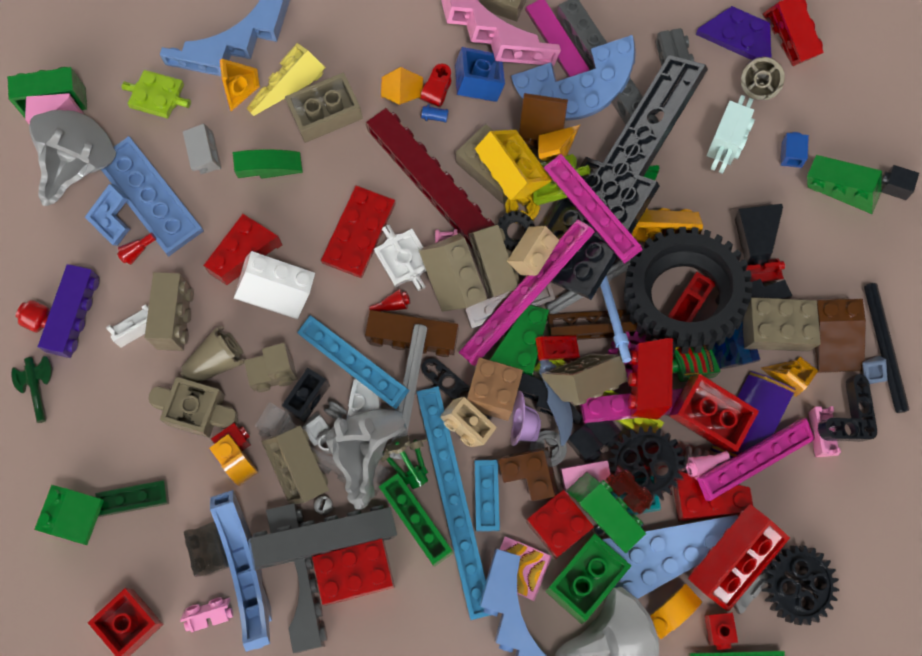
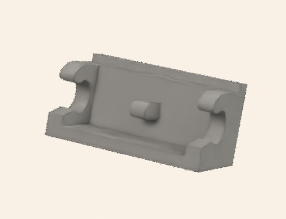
(201, 149)

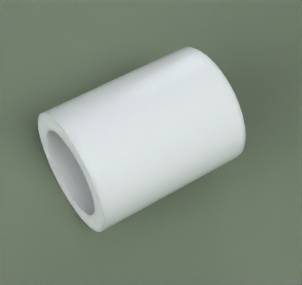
(321, 441)

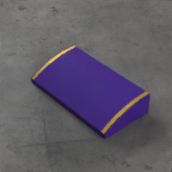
(771, 400)

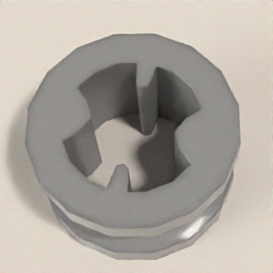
(335, 410)

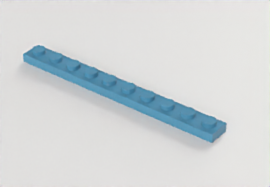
(453, 500)

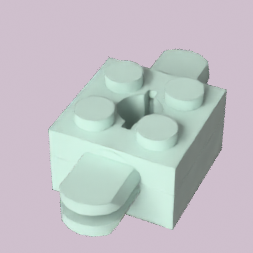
(731, 133)

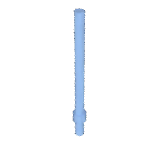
(620, 338)

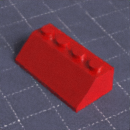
(738, 557)

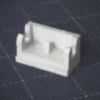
(129, 328)

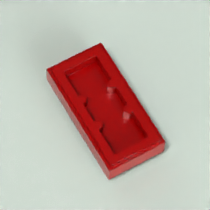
(557, 347)

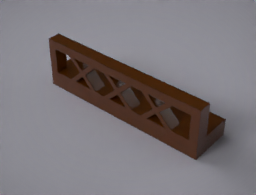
(591, 331)

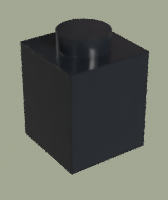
(899, 182)

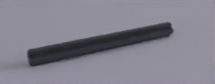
(886, 347)

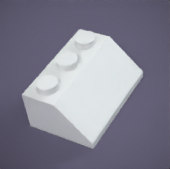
(274, 285)

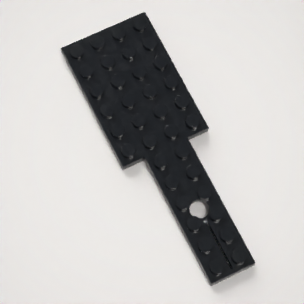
(620, 177)

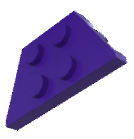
(739, 33)

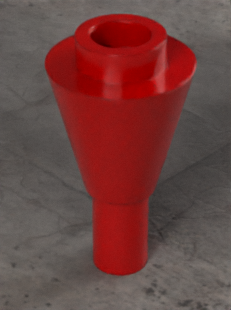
(131, 251)
(397, 301)

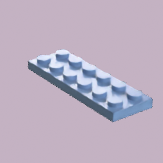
(151, 198)

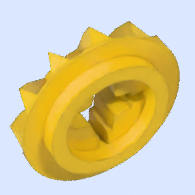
(532, 209)

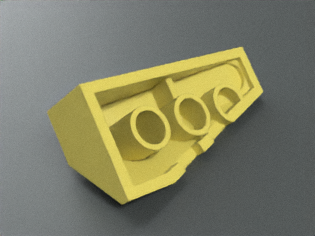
(297, 71)

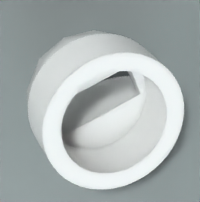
(328, 506)

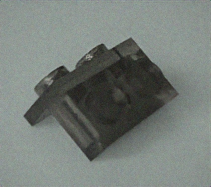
(205, 550)

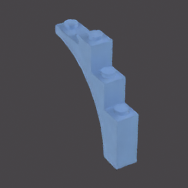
(251, 596)
(501, 597)

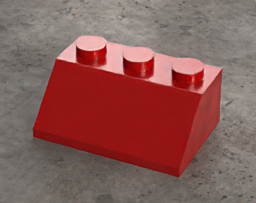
(651, 379)

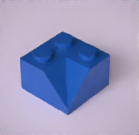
(479, 75)

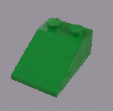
(588, 579)

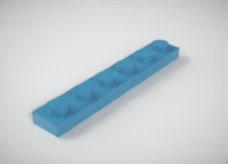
(353, 362)

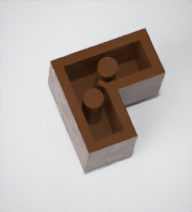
(535, 467)

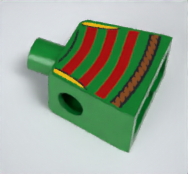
(693, 364)

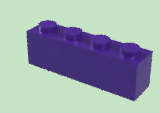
(69, 311)

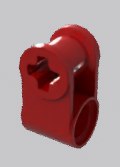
(437, 85)

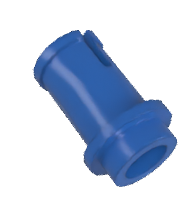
(435, 114)

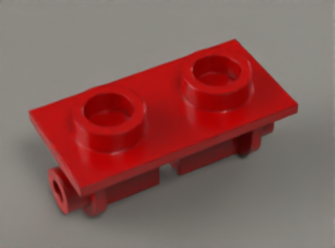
(768, 272)

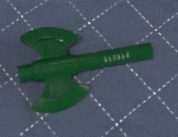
(31, 378)

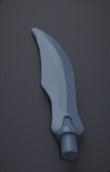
(560, 409)

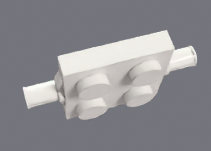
(401, 257)

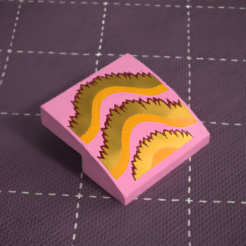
(531, 567)

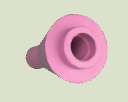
(702, 464)

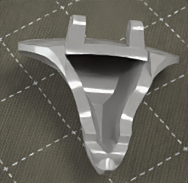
(67, 150)
(359, 446)
(619, 630)

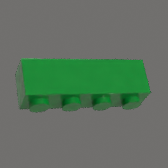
(416, 520)

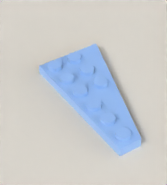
(668, 553)

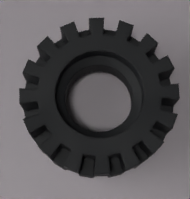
(512, 217)

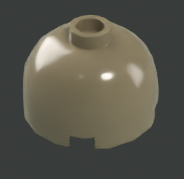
(762, 78)

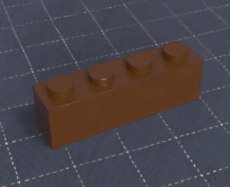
(398, 330)

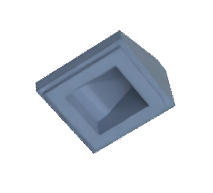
(875, 369)

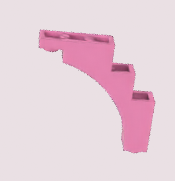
(507, 41)

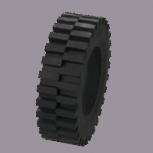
(696, 252)

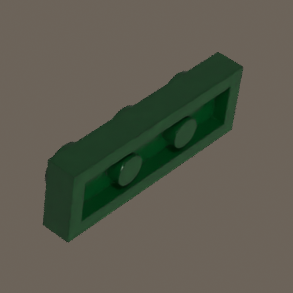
(133, 498)

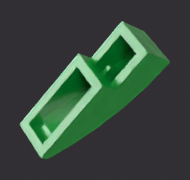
(266, 163)

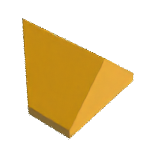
(238, 81)
(401, 86)
(556, 143)
(793, 373)

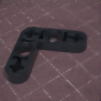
(855, 423)

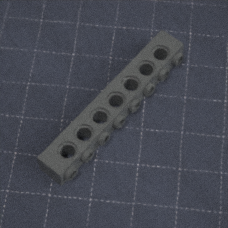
(587, 36)

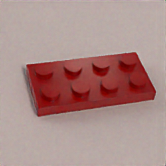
(358, 231)

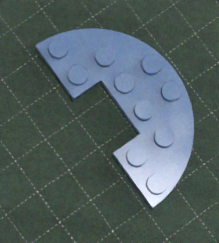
(587, 91)

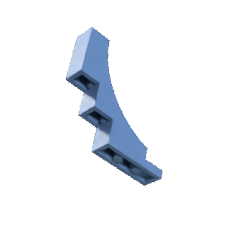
(239, 41)

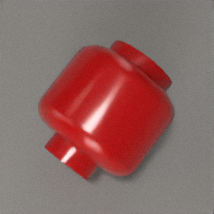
(32, 315)

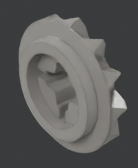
(552, 439)

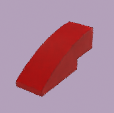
(692, 298)

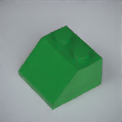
(69, 514)

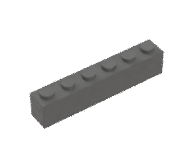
(320, 538)

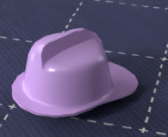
(525, 422)

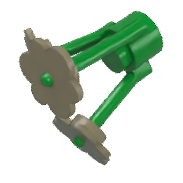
(415, 476)

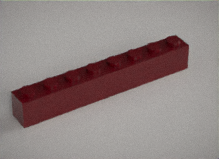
(427, 174)

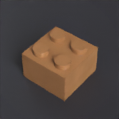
(494, 388)

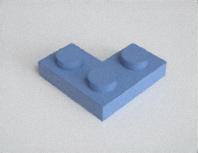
(104, 213)

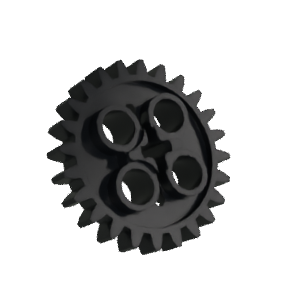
(666, 455)
(811, 567)

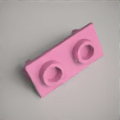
(197, 615)

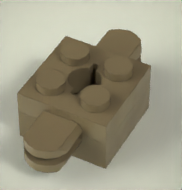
(192, 407)

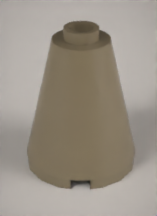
(214, 356)

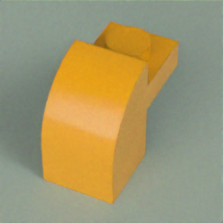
(233, 460)
(675, 610)

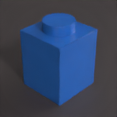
(794, 150)

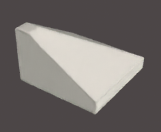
(316, 428)

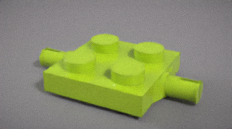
(156, 94)
(551, 191)

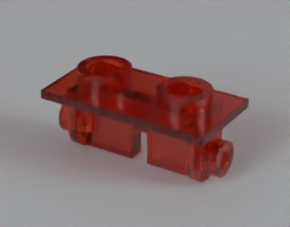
(637, 498)

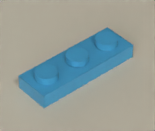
(487, 495)

